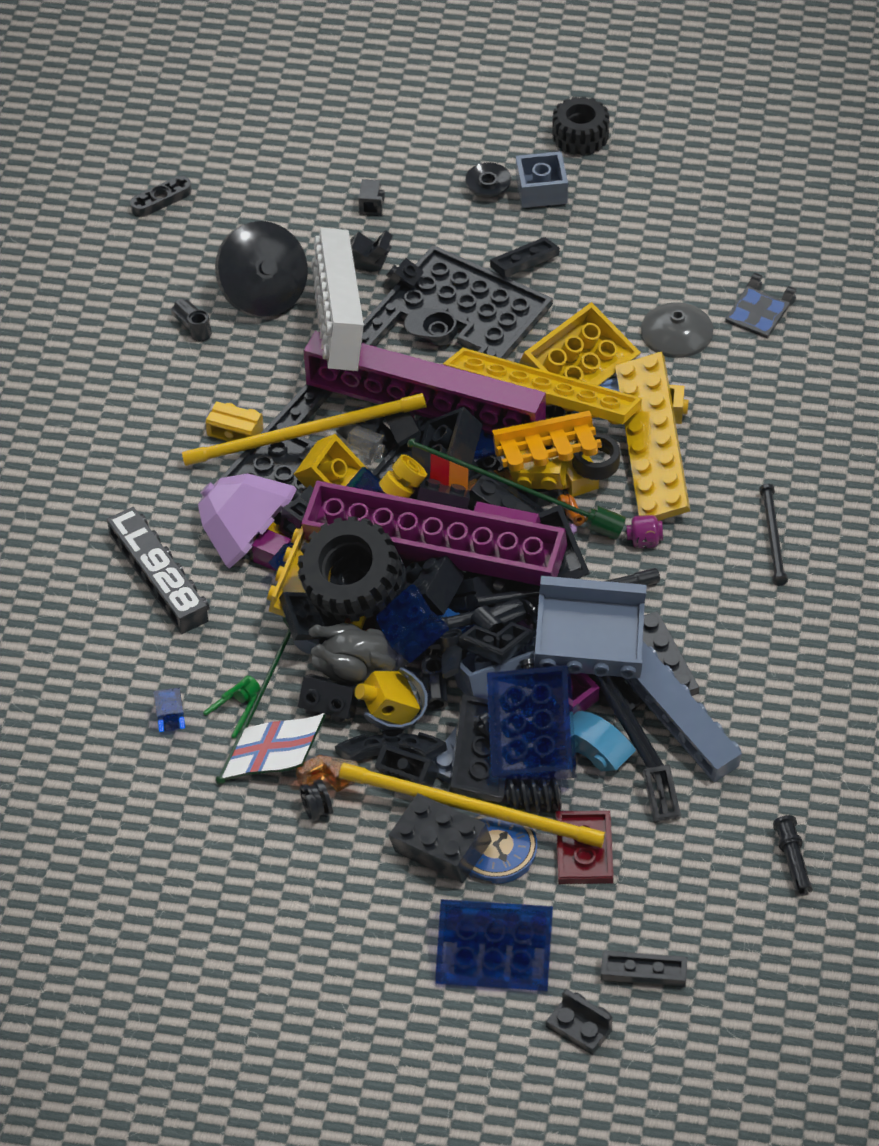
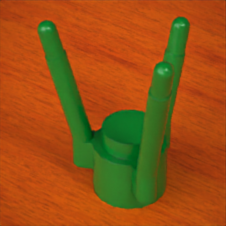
(243, 691)

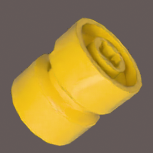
(405, 475)

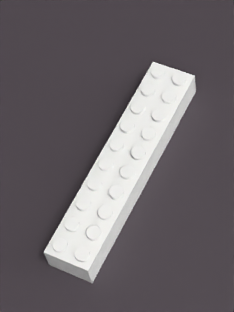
(337, 299)

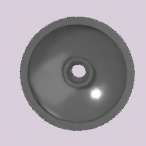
(677, 330)

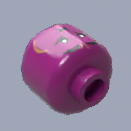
(645, 531)

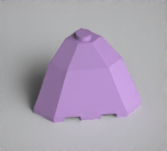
(240, 509)

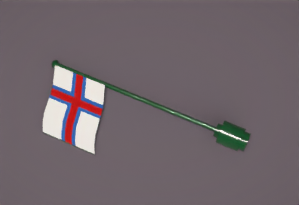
(271, 745)

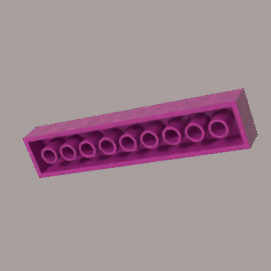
(389, 376)
(431, 530)

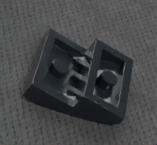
(303, 615)

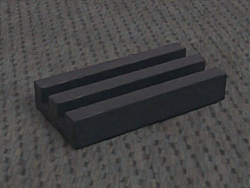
(666, 816)

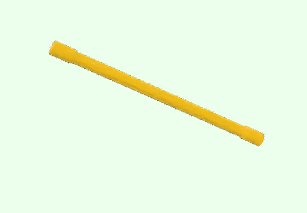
(205, 453)
(579, 833)

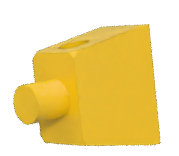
(388, 697)

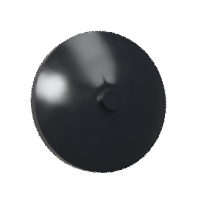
(261, 269)

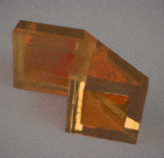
(321, 768)

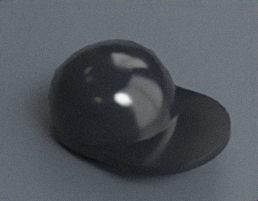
(432, 324)

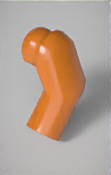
(576, 518)

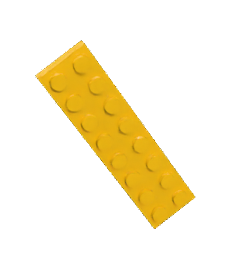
(560, 390)
(653, 439)

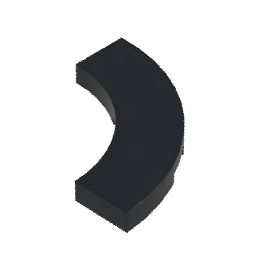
(364, 747)

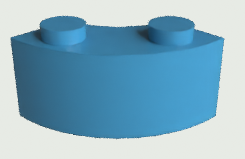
(600, 741)

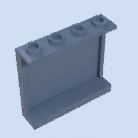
(590, 626)

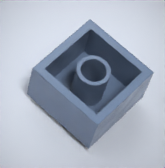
(541, 179)

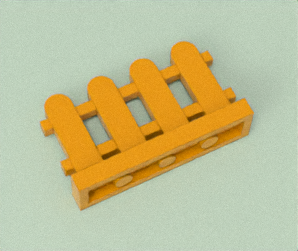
(544, 433)

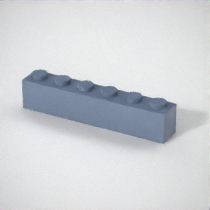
(685, 717)

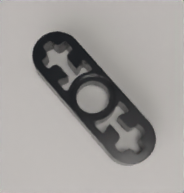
(147, 203)

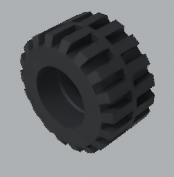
(580, 125)

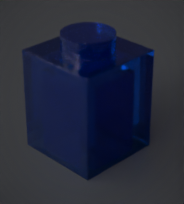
(169, 709)

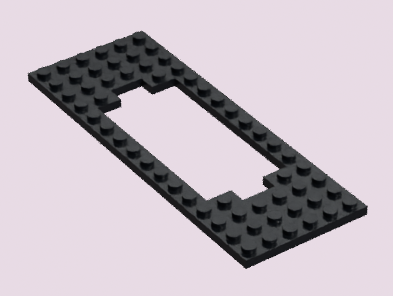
(486, 306)

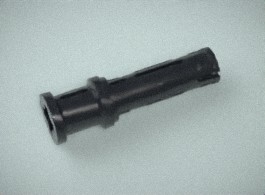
(791, 845)

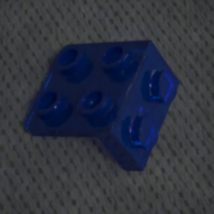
(410, 624)

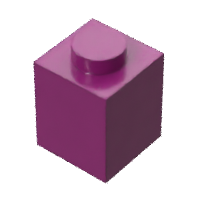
(267, 546)

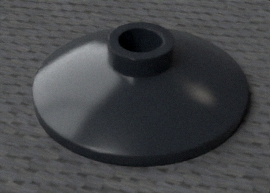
(488, 179)

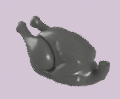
(353, 653)

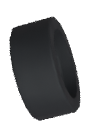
(600, 470)

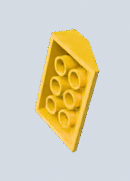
(582, 348)

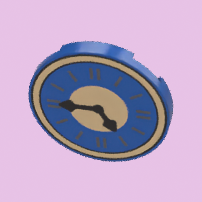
(508, 854)

